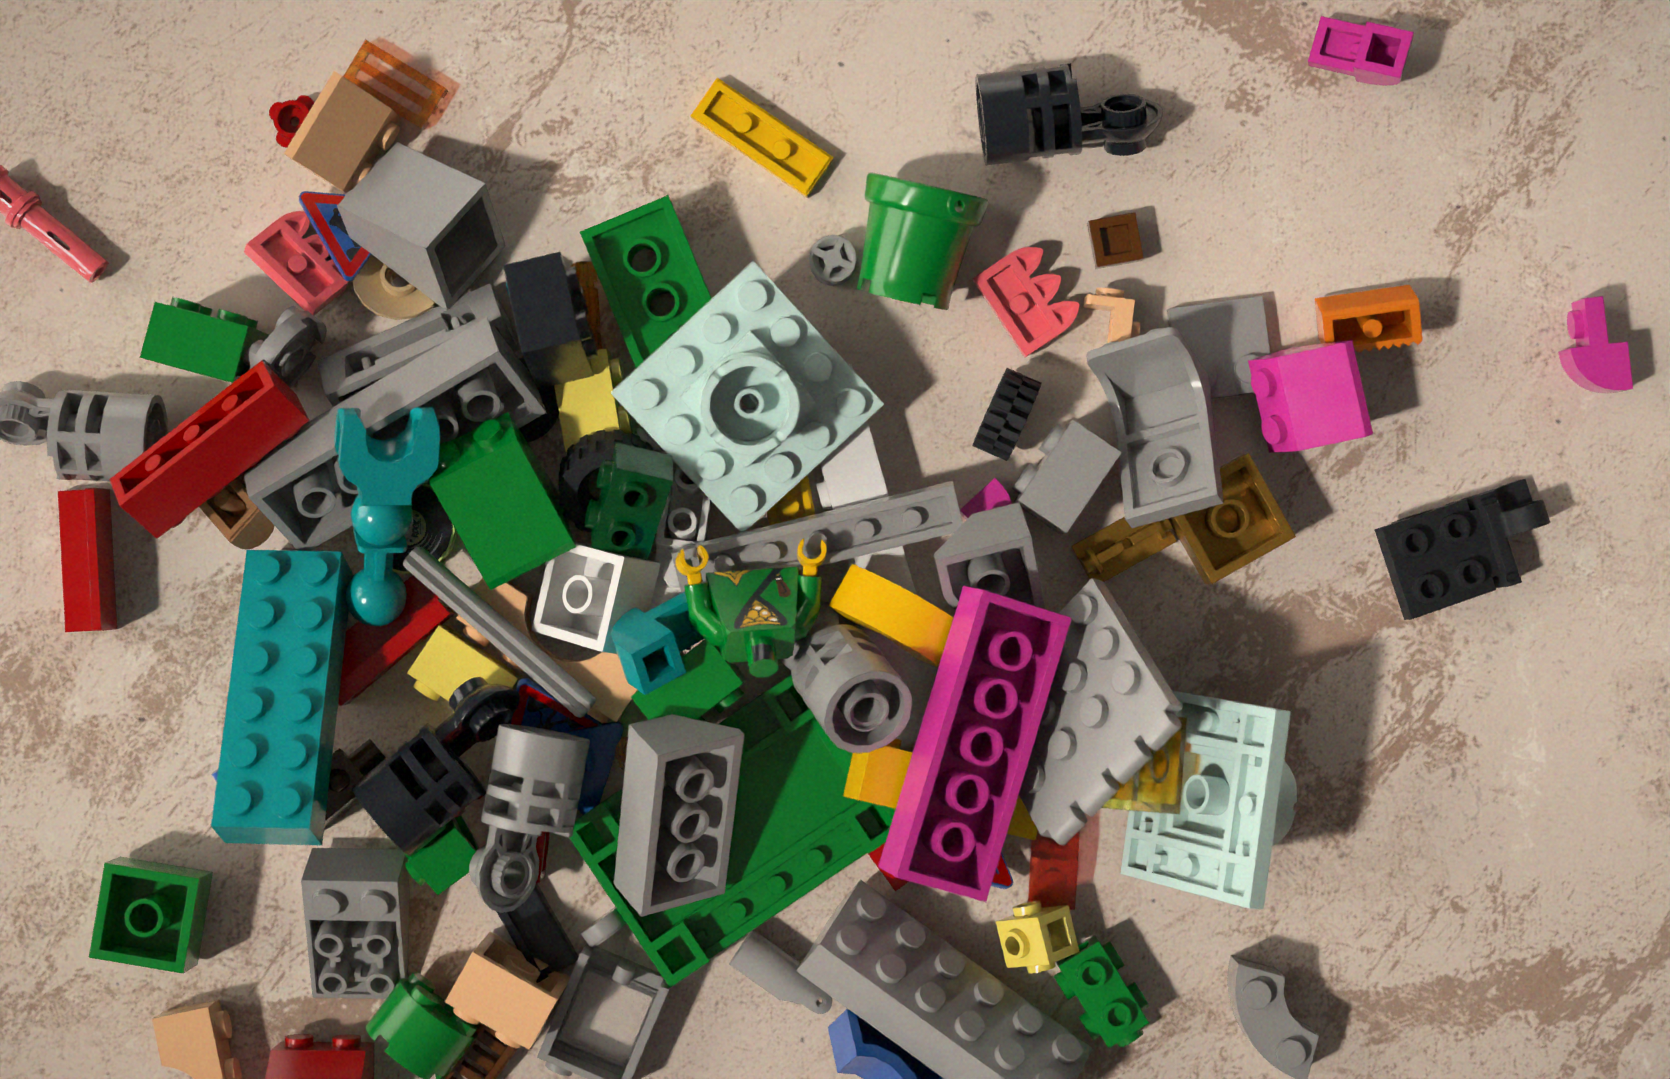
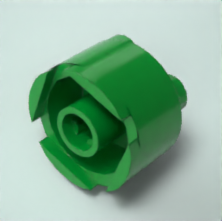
(421, 1029)

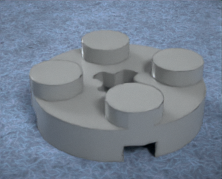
(289, 345)

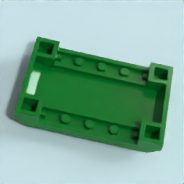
(785, 839)

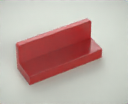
(87, 560)
(376, 649)

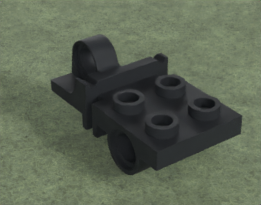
(1458, 548)

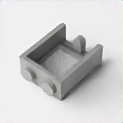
(603, 1017)

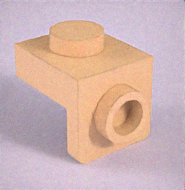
(1121, 313)

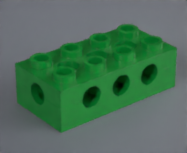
(631, 292)

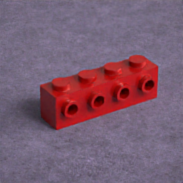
(209, 450)

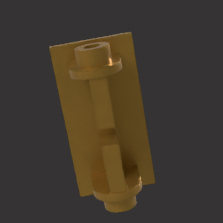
(1121, 547)

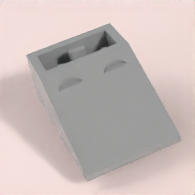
(356, 921)

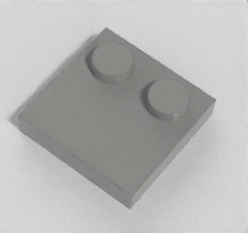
(1224, 340)

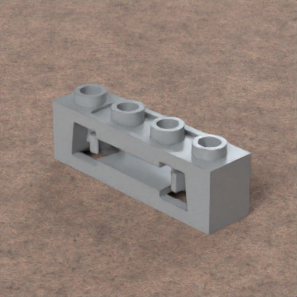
(378, 356)

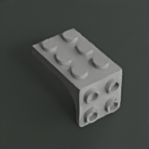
(1161, 425)

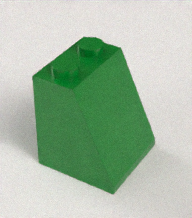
(501, 501)

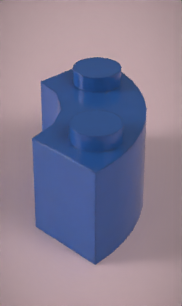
(870, 1054)

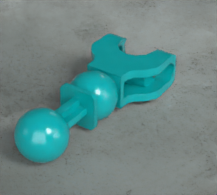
(382, 512)

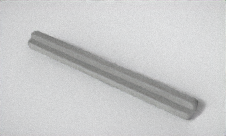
(499, 631)

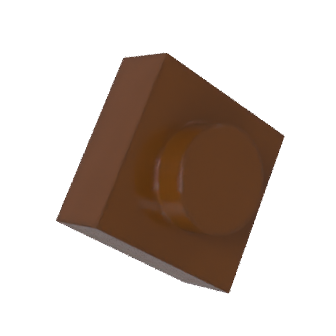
(1115, 240)

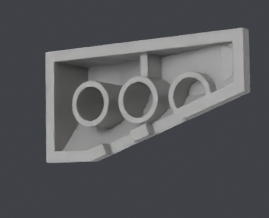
(993, 555)

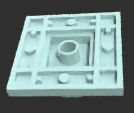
(737, 346)
(1231, 809)

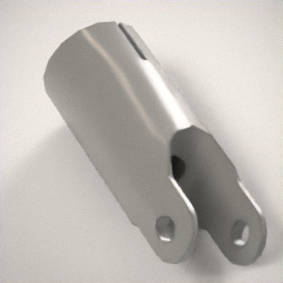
(777, 973)

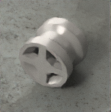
(829, 250)

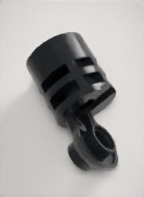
(1057, 118)
(437, 766)

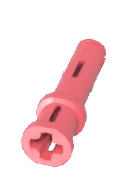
(27, 213)

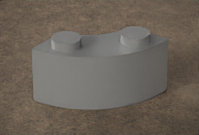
(1264, 1017)

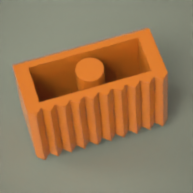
(1370, 318)

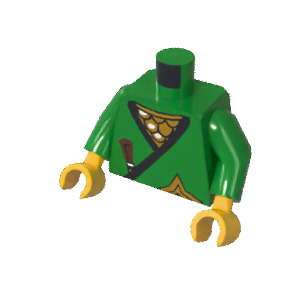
(754, 611)

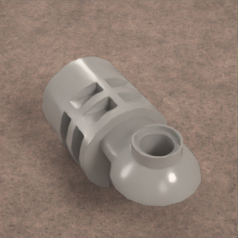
(84, 431)
(849, 685)
(529, 790)

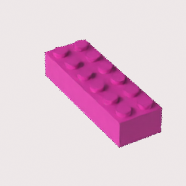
(974, 743)

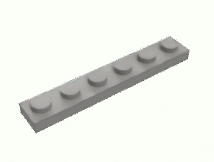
(846, 532)

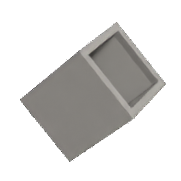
(424, 222)

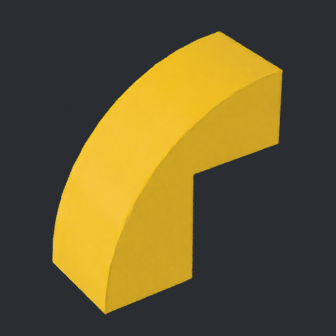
(893, 612)

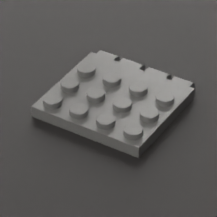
(1096, 717)

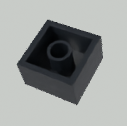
(551, 319)

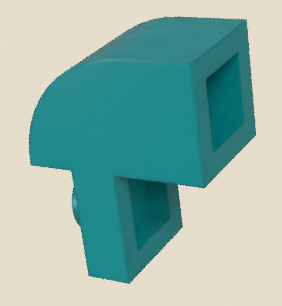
(652, 643)

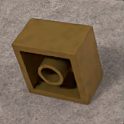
(1239, 529)

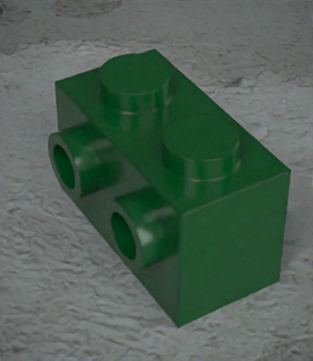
(630, 501)

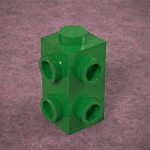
(1109, 1004)

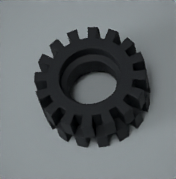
(1007, 414)

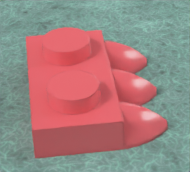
(296, 262)
(1023, 300)

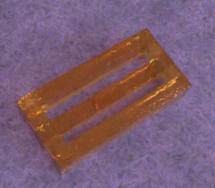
(429, 105)

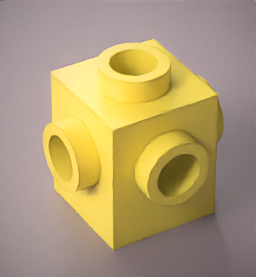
(1028, 940)

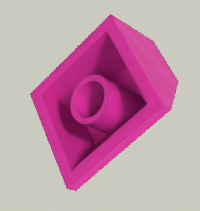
(1310, 396)

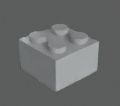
(1066, 475)

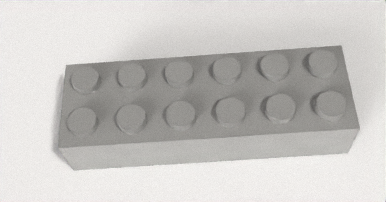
(464, 381)
(934, 997)

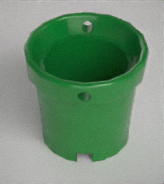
(916, 239)

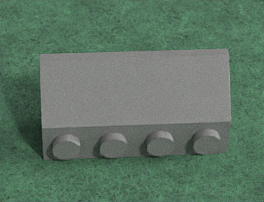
(676, 812)

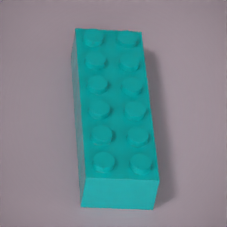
(282, 699)

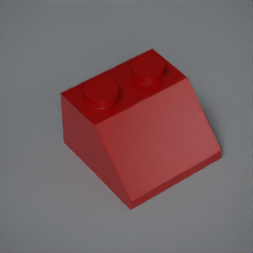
(305, 1059)

